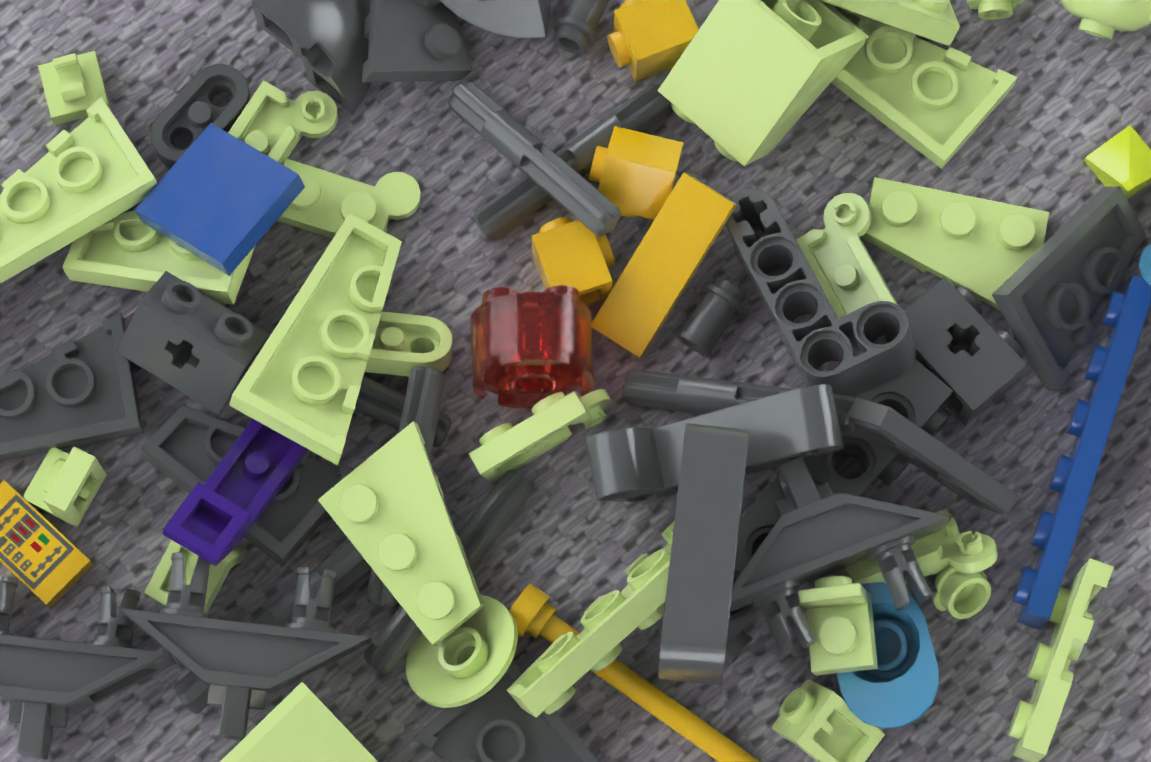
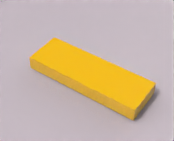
(663, 265)

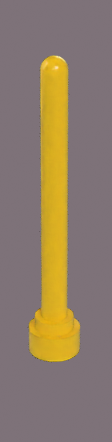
(538, 617)

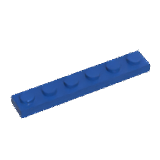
(1075, 474)

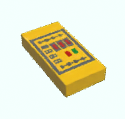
(36, 549)

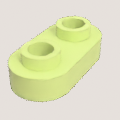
(402, 338)

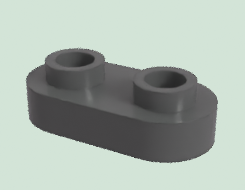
(193, 111)

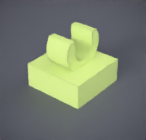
(72, 86)

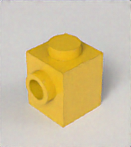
(651, 35)
(636, 171)
(574, 257)

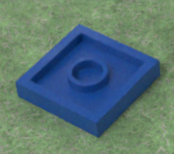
(220, 198)

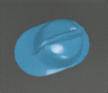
(906, 669)

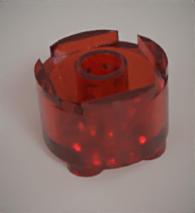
(531, 345)

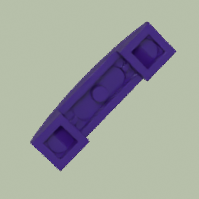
(235, 493)

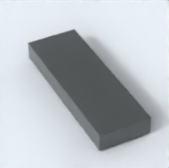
(931, 456)

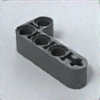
(799, 293)
(781, 427)
(703, 554)

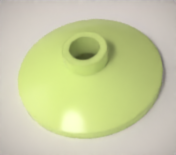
(466, 660)

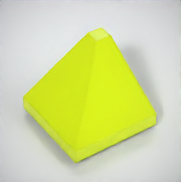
(1122, 162)

